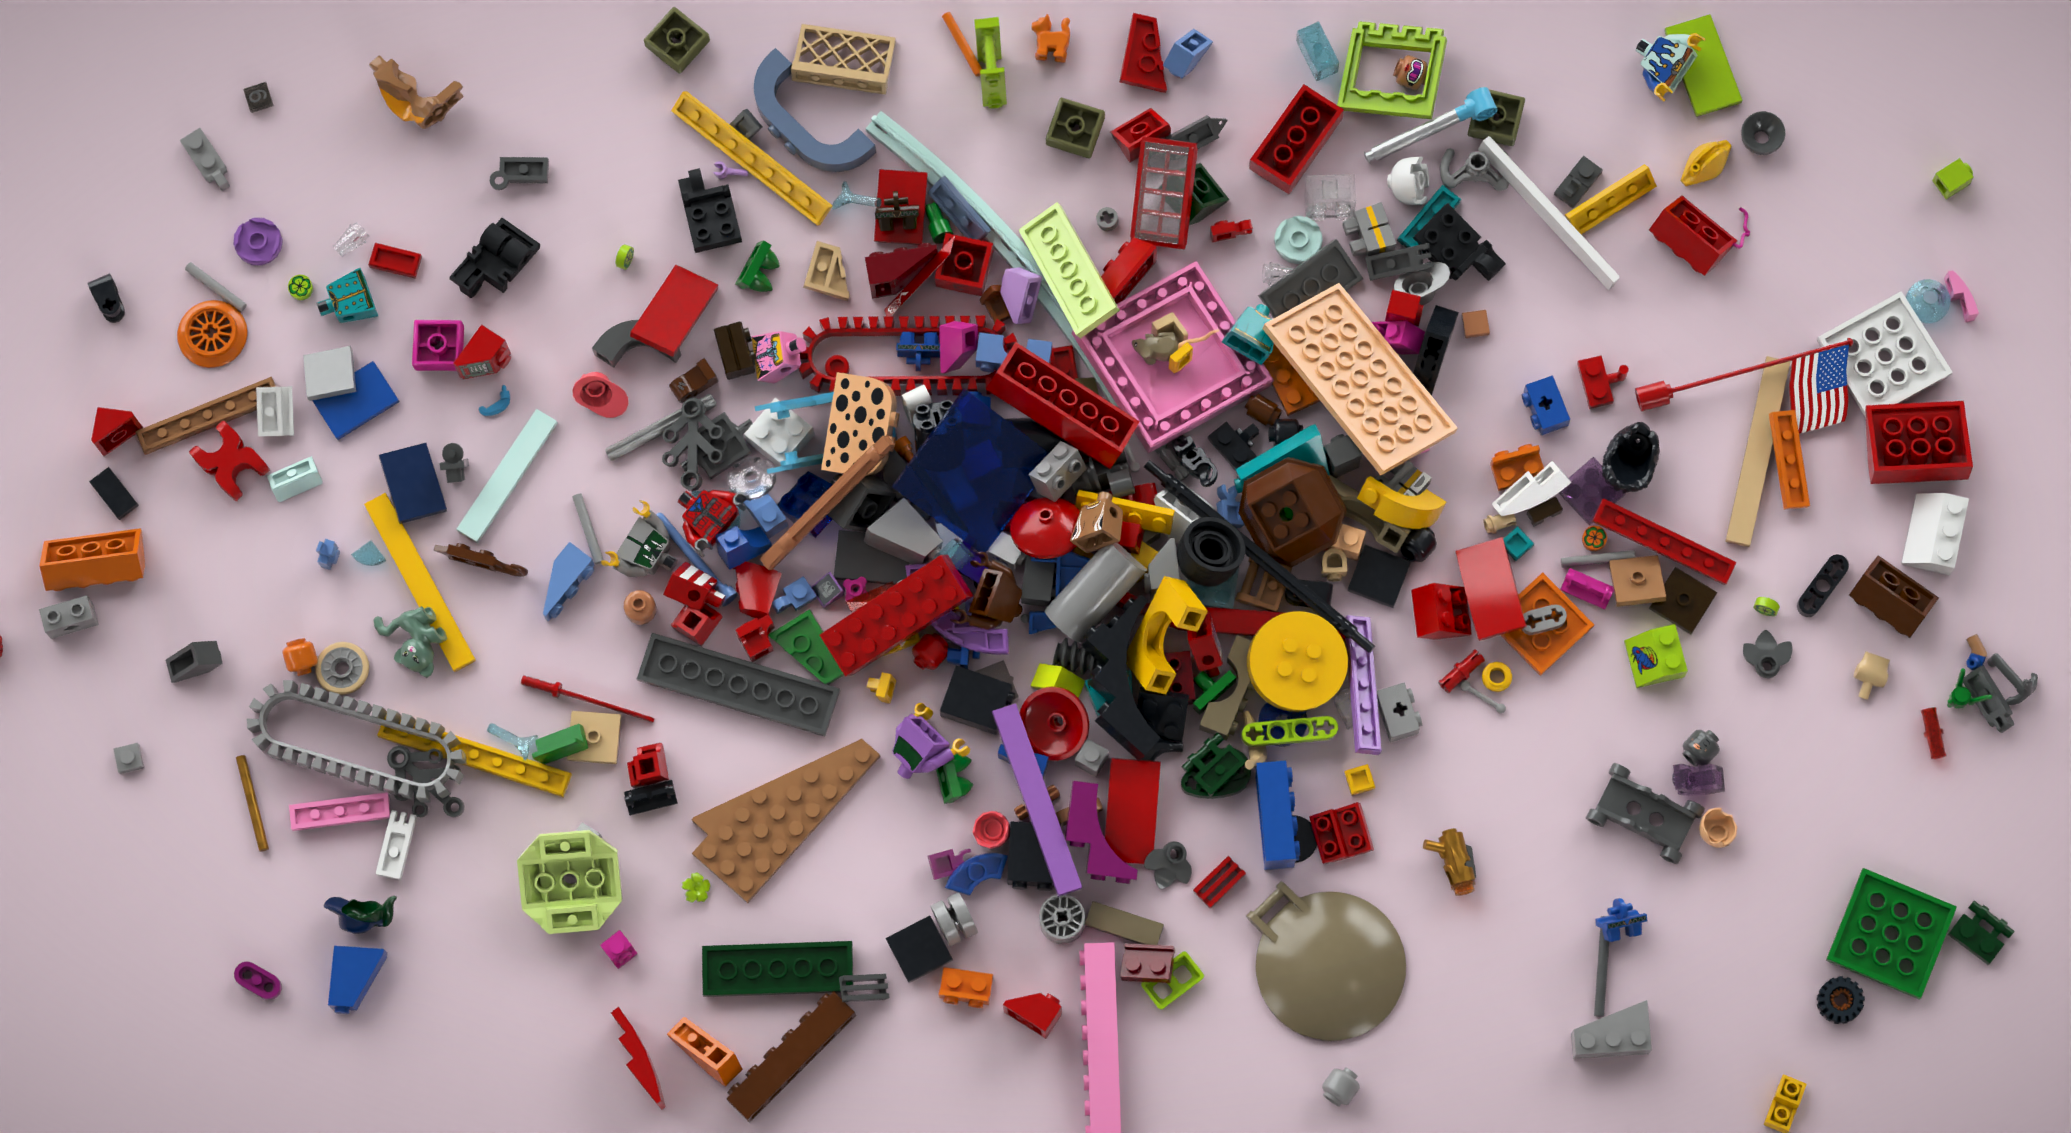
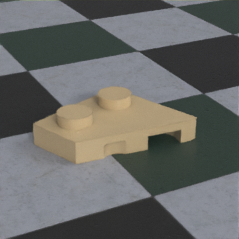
(827, 272)

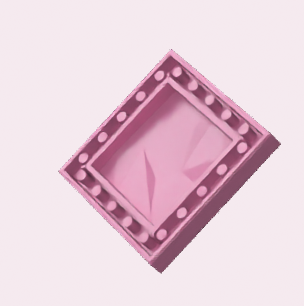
(1153, 394)

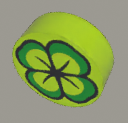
(624, 256)
(300, 287)
(1766, 606)

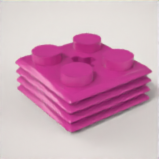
(427, 334)

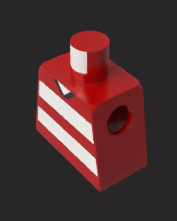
(693, 587)

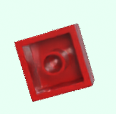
(966, 266)

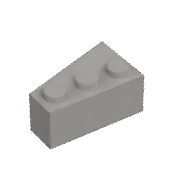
(1614, 1035)

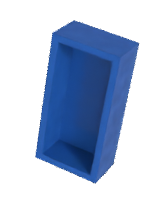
(1275, 815)

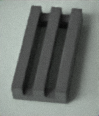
(881, 986)

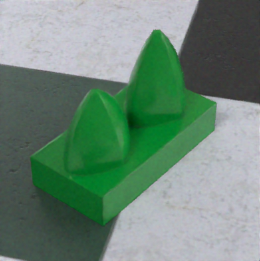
(751, 276)
(952, 785)

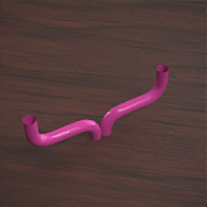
(1745, 229)

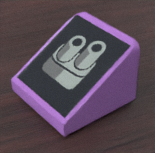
(827, 590)

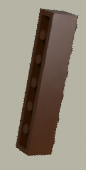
(791, 1056)

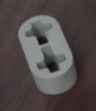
(1544, 625)

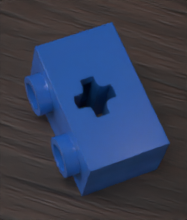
(1545, 391)

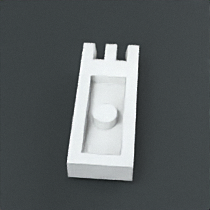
(396, 846)

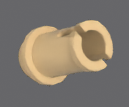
(1498, 522)

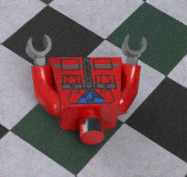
(709, 516)

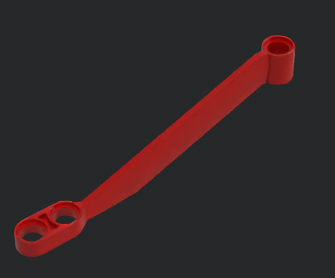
(1225, 620)

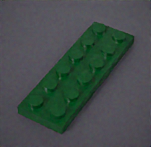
(775, 968)

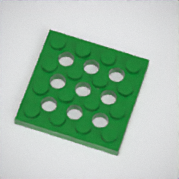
(1916, 903)

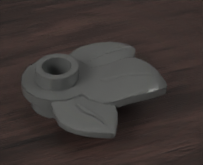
(1769, 652)
(1166, 867)

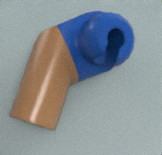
(1978, 653)

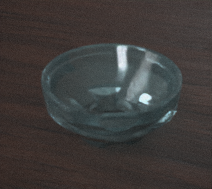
(1925, 311)

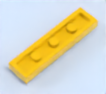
(1611, 199)
(1148, 516)

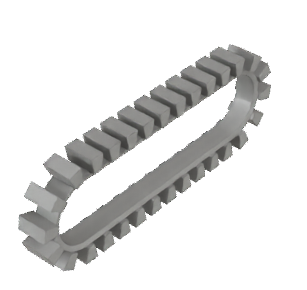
(349, 770)

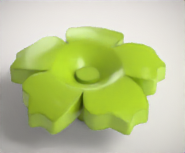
(697, 888)

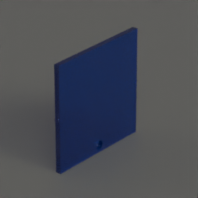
(972, 472)

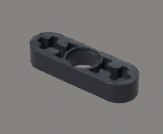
(1806, 596)

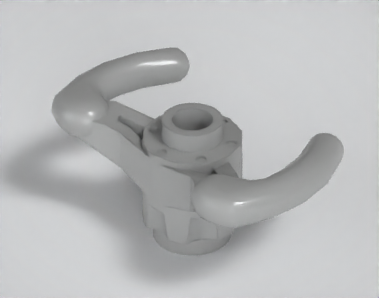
(1469, 172)

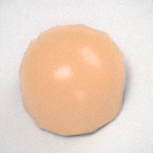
(1717, 828)

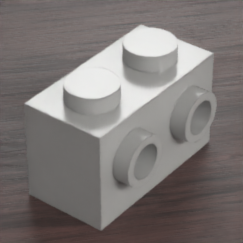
(1057, 471)

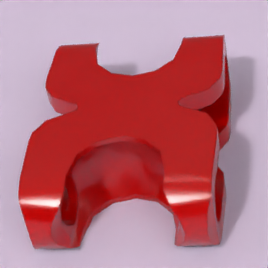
(229, 460)

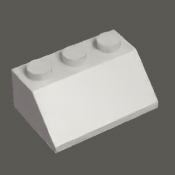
(1935, 532)

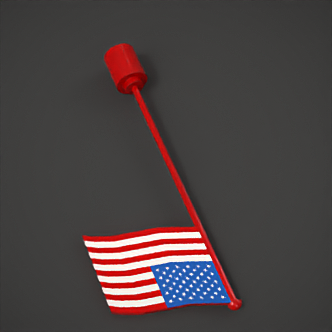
(1815, 386)

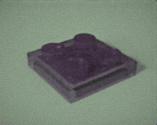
(1588, 490)

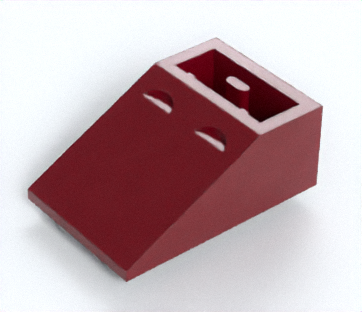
(895, 270)

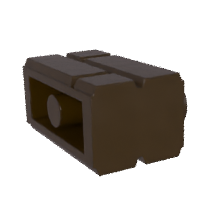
(734, 350)

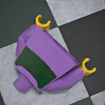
(921, 746)

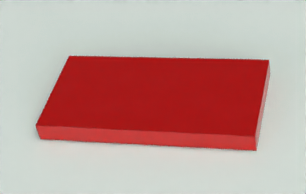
(674, 310)

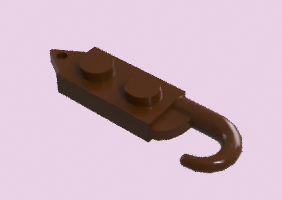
(482, 559)

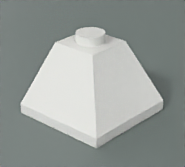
(1182, 516)

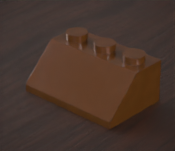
(1893, 596)

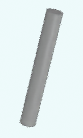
(215, 286)
(588, 528)
(1596, 558)

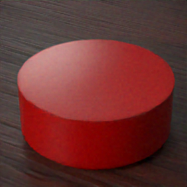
(836, 364)

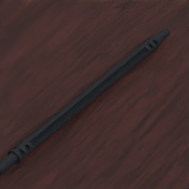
(1264, 560)

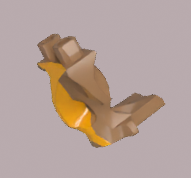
(401, 95)

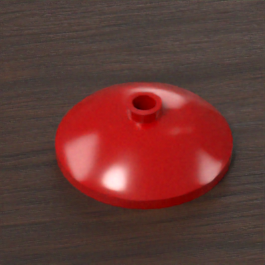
(1044, 536)
(1041, 723)

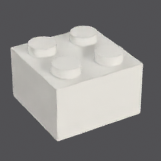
(778, 436)

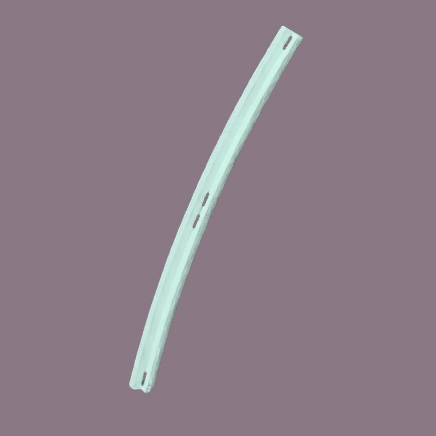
(923, 160)

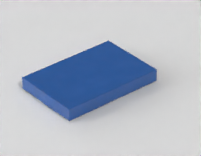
(352, 410)

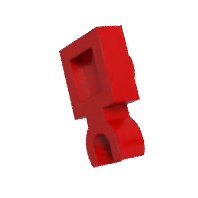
(1227, 230)

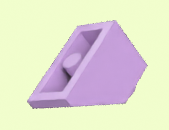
(1020, 293)

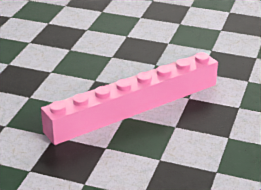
(1101, 1037)

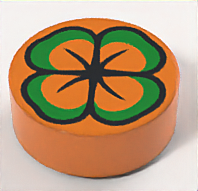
(1594, 538)

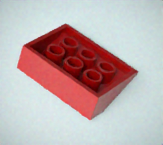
(1918, 442)

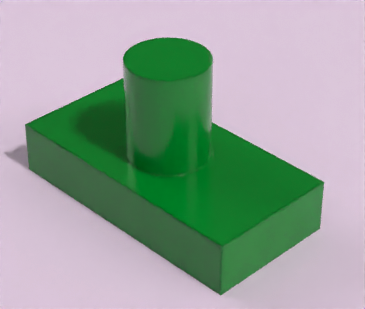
(1211, 690)

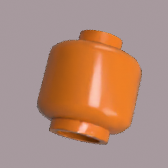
(300, 656)

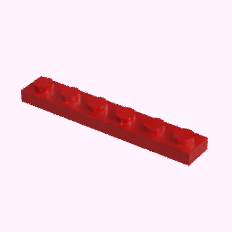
(1664, 541)

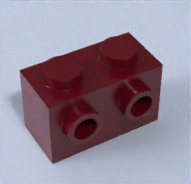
(1183, 681)

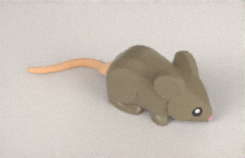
(1163, 346)

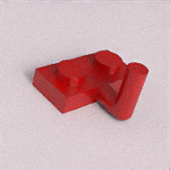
(1597, 382)

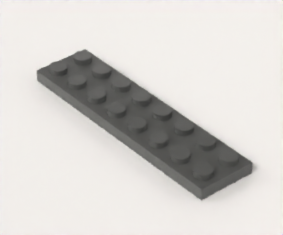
(738, 684)

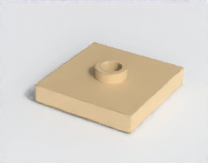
(602, 737)

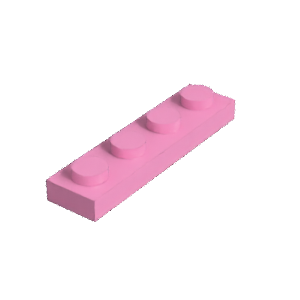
(340, 811)

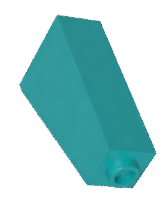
(1304, 446)

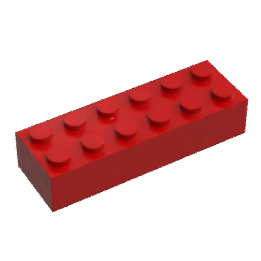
(1062, 405)
(896, 615)

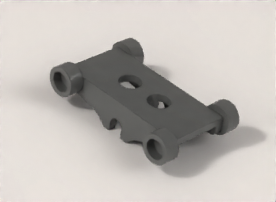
(1676, 818)

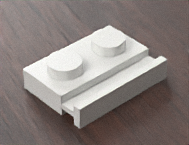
(275, 411)

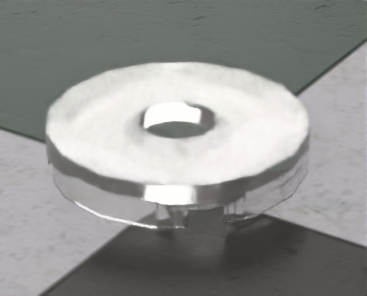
(751, 466)

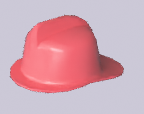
(600, 395)

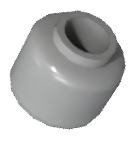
(1340, 1086)

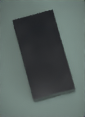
(113, 493)

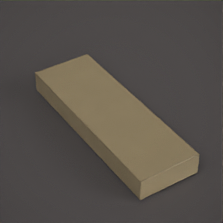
(1123, 924)

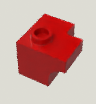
(696, 624)
(755, 637)
(648, 766)

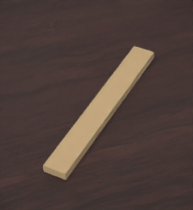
(1756, 454)

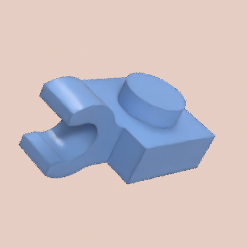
(328, 553)
(796, 594)

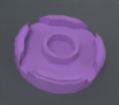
(258, 241)

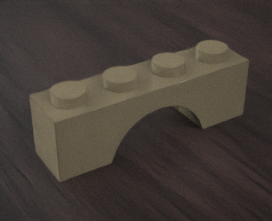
(1384, 532)
(1221, 715)

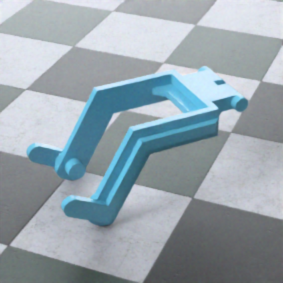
(782, 409)

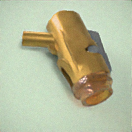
(1458, 860)

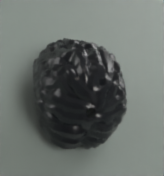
(1631, 462)

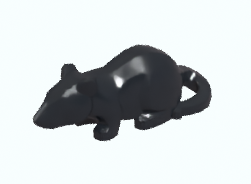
(1195, 460)

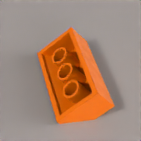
(92, 560)

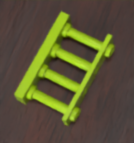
(989, 51)

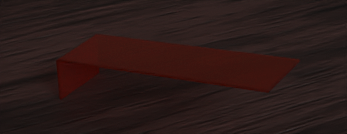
(859, 601)

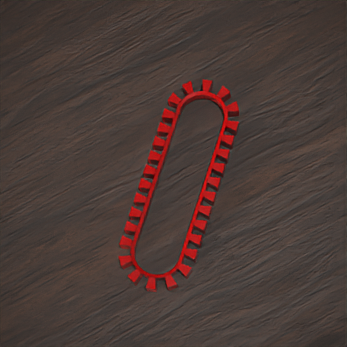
(889, 330)

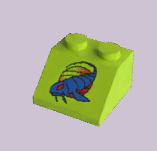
(1656, 656)

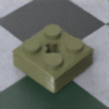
(676, 25)
(1066, 116)
(1506, 128)

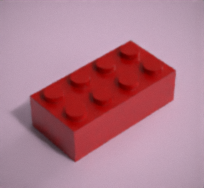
(1296, 139)

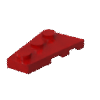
(1142, 56)

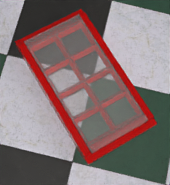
(1164, 192)

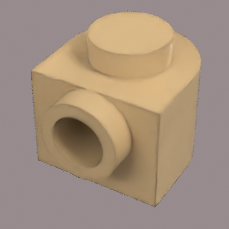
(1334, 565)

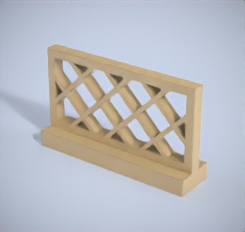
(835, 75)

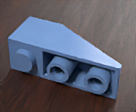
(567, 573)

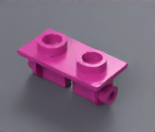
(1587, 588)

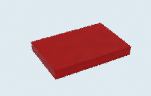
(909, 185)

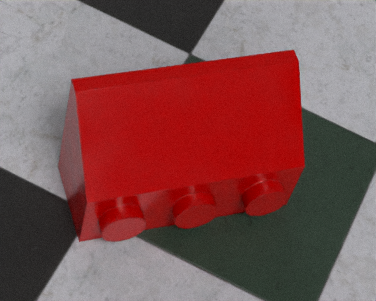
(1692, 235)
(1128, 268)

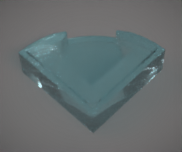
(369, 555)

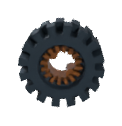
(1834, 988)

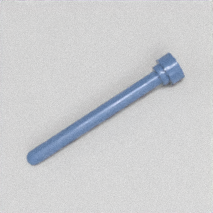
(730, 593)

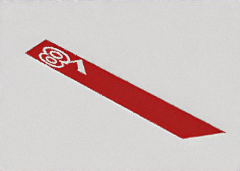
(919, 279)

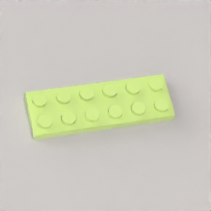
(1069, 270)

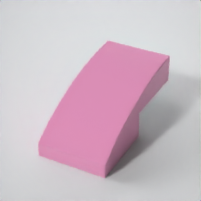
(1959, 291)

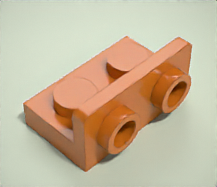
(1512, 466)
(965, 987)

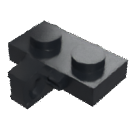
(1234, 444)

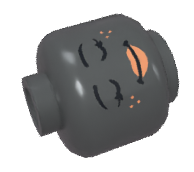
(1701, 747)

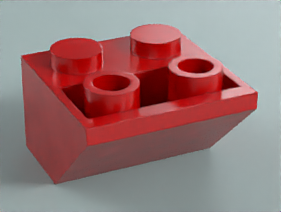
(1441, 611)

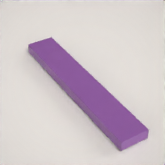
(1363, 691)

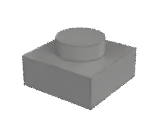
(128, 758)

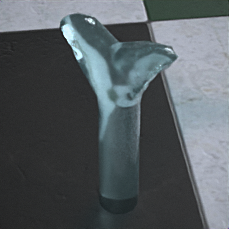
(848, 197)
(520, 743)

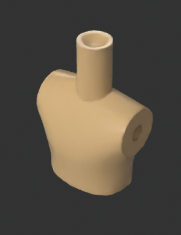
(1872, 672)

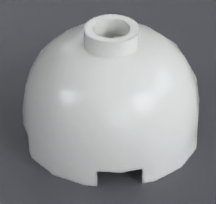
(1408, 180)

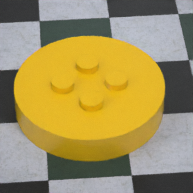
(1297, 661)

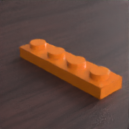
(1789, 459)

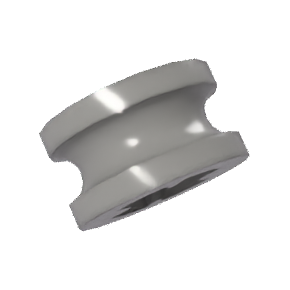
(1111, 213)

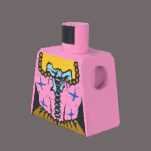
(776, 355)

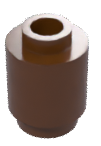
(1263, 410)

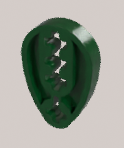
(1232, 787)

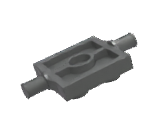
(731, 445)

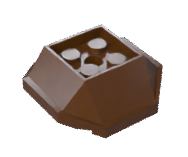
(1315, 508)

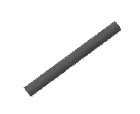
(1601, 976)

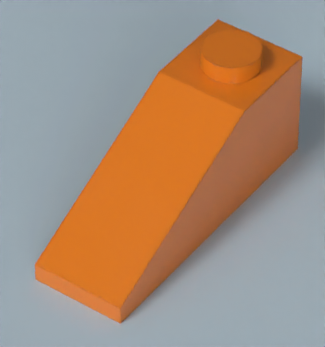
(706, 1051)

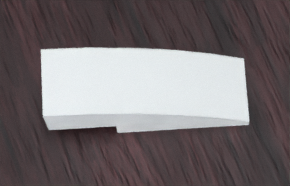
(1531, 490)

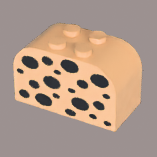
(859, 416)

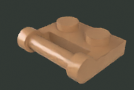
(1269, 592)

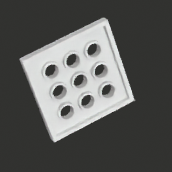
(1901, 360)

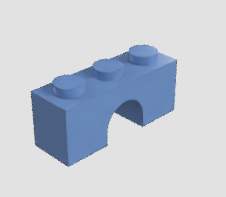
(991, 351)

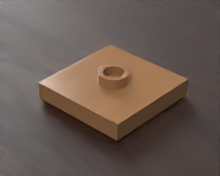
(1637, 580)

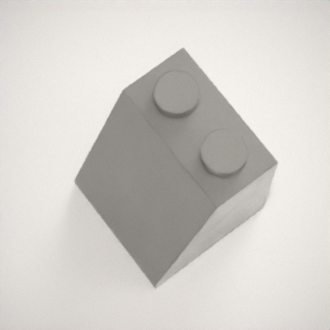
(904, 535)

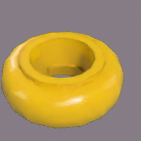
(1496, 687)

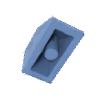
(1187, 53)
(767, 515)

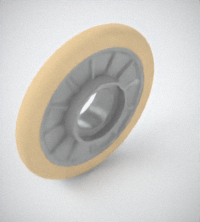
(333, 655)

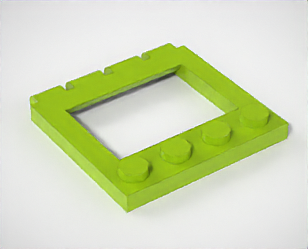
(1392, 103)

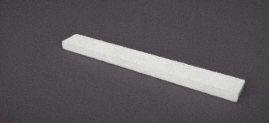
(1549, 213)

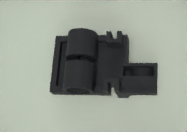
(709, 213)
(1456, 245)
(496, 258)

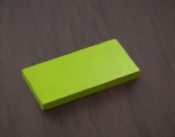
(1709, 78)

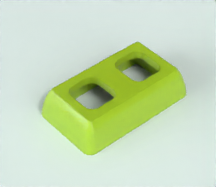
(1177, 988)

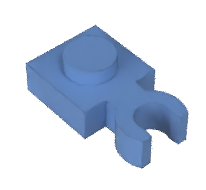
(1228, 506)

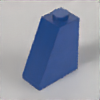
(352, 976)

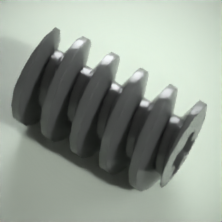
(1075, 657)

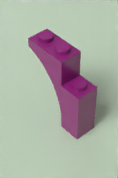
(1085, 828)

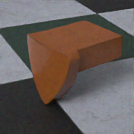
(994, 303)

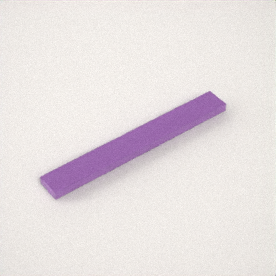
(1037, 800)

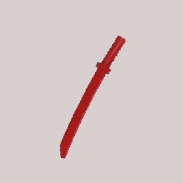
(556, 690)

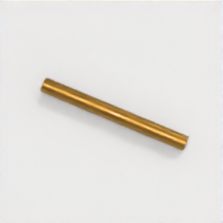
(252, 803)

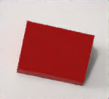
(1130, 134)
(113, 428)

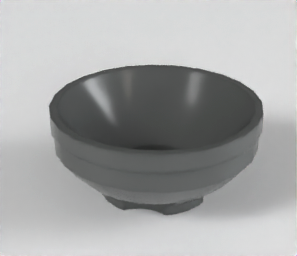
(1767, 123)

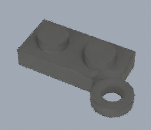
(521, 171)

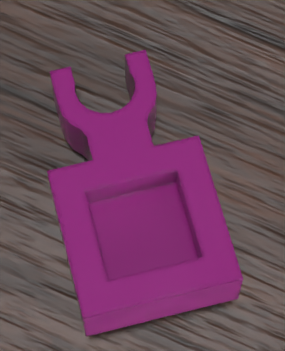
(944, 862)

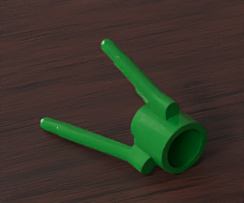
(1962, 696)

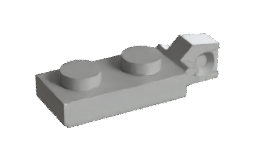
(205, 158)

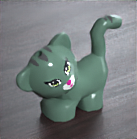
(415, 652)

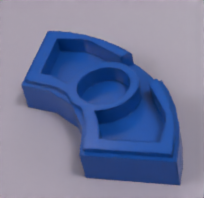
(976, 870)

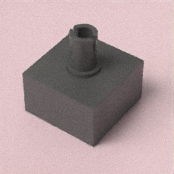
(863, 503)

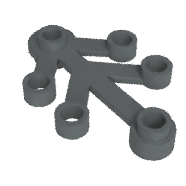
(692, 440)
(422, 776)

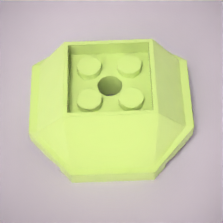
(566, 906)

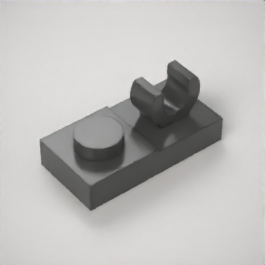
(1578, 182)

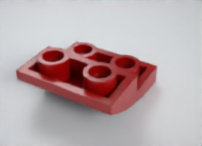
(1341, 833)

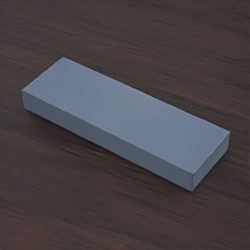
(958, 210)

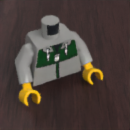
(644, 547)

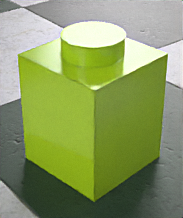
(1953, 178)

